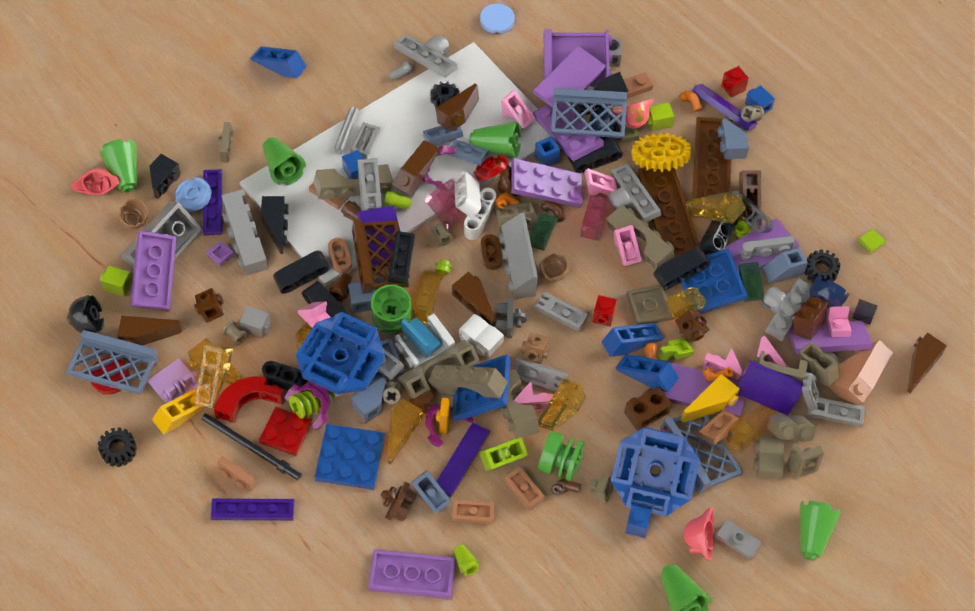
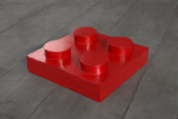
(285, 431)

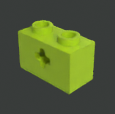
(503, 453)

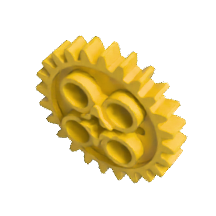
(661, 152)

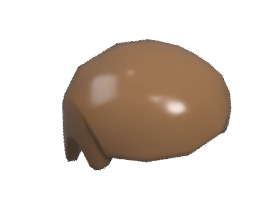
(133, 214)
(554, 267)

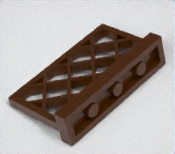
(363, 252)

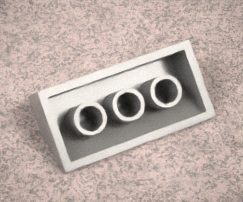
(171, 221)
(518, 257)

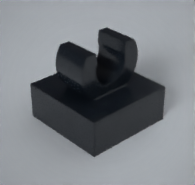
(864, 311)

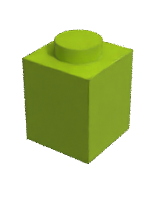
(660, 116)
(116, 280)

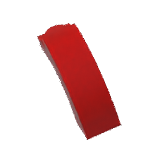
(243, 391)

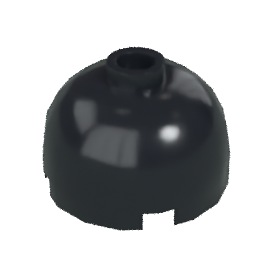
(85, 314)

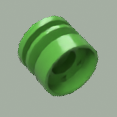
(389, 307)
(561, 456)

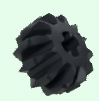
(442, 93)

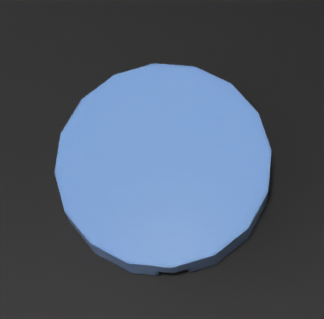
(497, 18)
(193, 194)

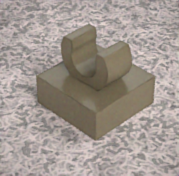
(602, 488)

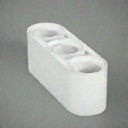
(467, 194)
(480, 220)

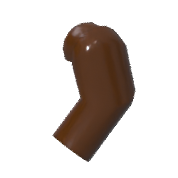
(555, 208)

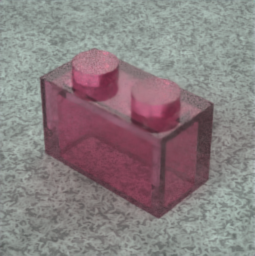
(594, 217)

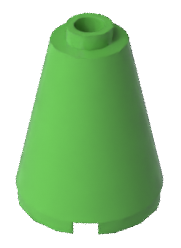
(498, 139)
(121, 162)
(283, 162)
(816, 527)
(682, 591)

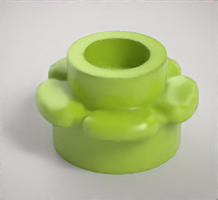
(744, 227)
(443, 266)

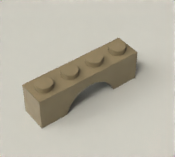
(331, 184)
(656, 251)
(416, 380)
(483, 380)
(520, 417)

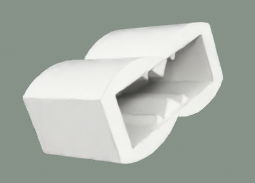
(482, 335)

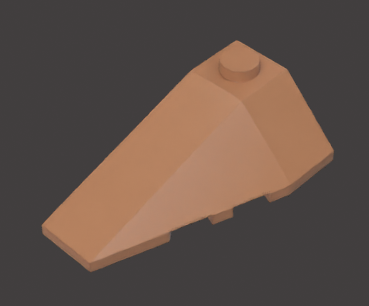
(861, 373)

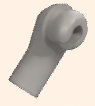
(399, 72)

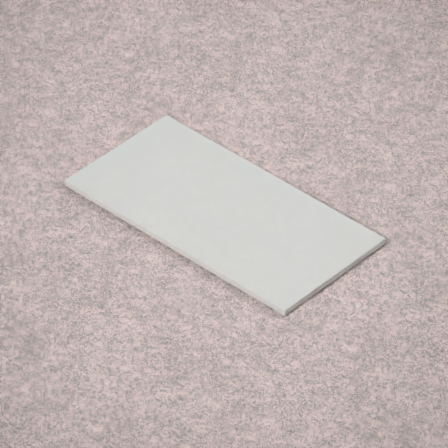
(401, 120)

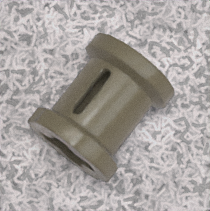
(751, 111)
(441, 233)
(234, 332)
(392, 398)

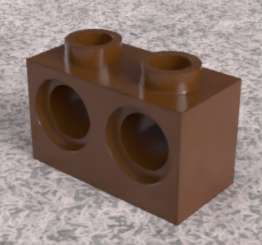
(651, 411)

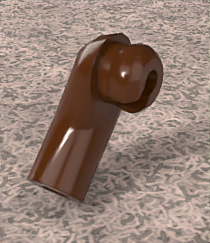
(563, 486)

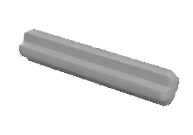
(346, 130)

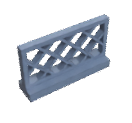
(587, 98)
(116, 347)
(702, 481)

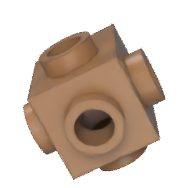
(535, 348)

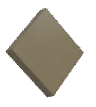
(649, 305)

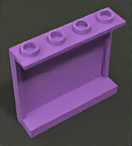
(560, 45)

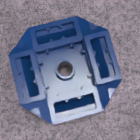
(341, 338)
(652, 491)

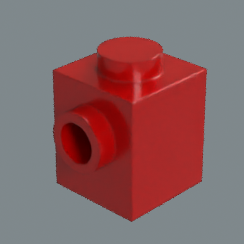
(734, 81)
(604, 310)

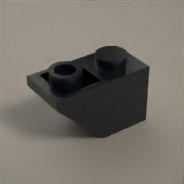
(163, 173)

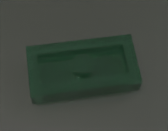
(542, 231)
(751, 281)

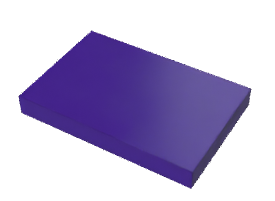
(378, 215)
(769, 388)

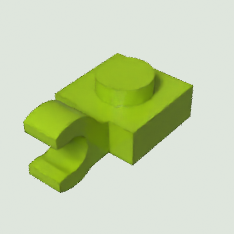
(678, 348)

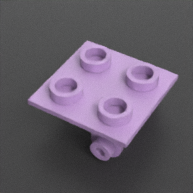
(174, 381)

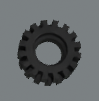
(822, 258)
(116, 436)

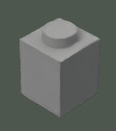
(255, 322)

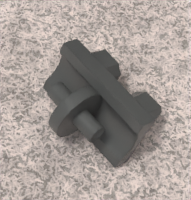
(506, 309)

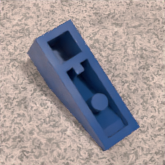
(282, 61)
(630, 338)
(649, 371)

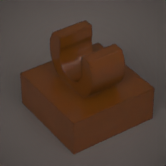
(423, 399)

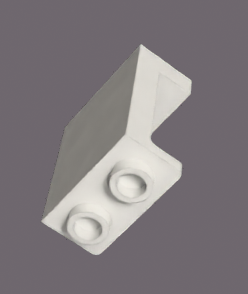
(412, 355)

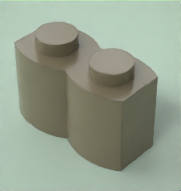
(820, 364)
(791, 427)
(769, 457)

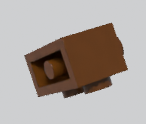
(810, 317)

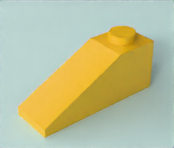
(712, 399)
(177, 412)

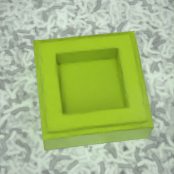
(871, 241)

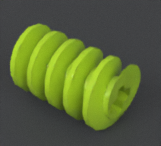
(305, 403)

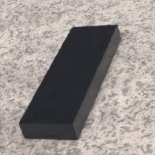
(401, 257)

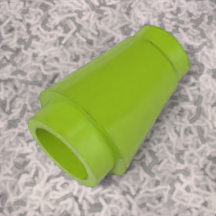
(397, 199)
(466, 561)

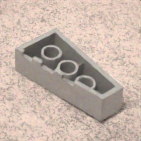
(243, 232)

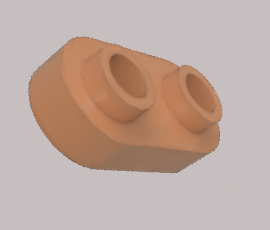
(341, 256)

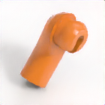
(691, 97)
(505, 198)
(650, 351)
(710, 376)

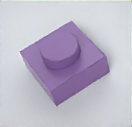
(220, 253)

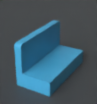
(420, 336)

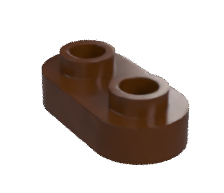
(491, 253)

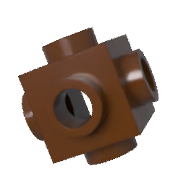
(209, 305)
(692, 325)

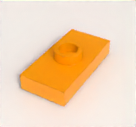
(443, 415)

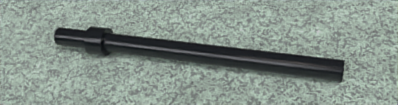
(282, 465)

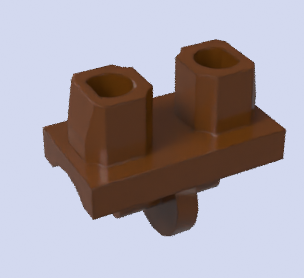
(403, 494)

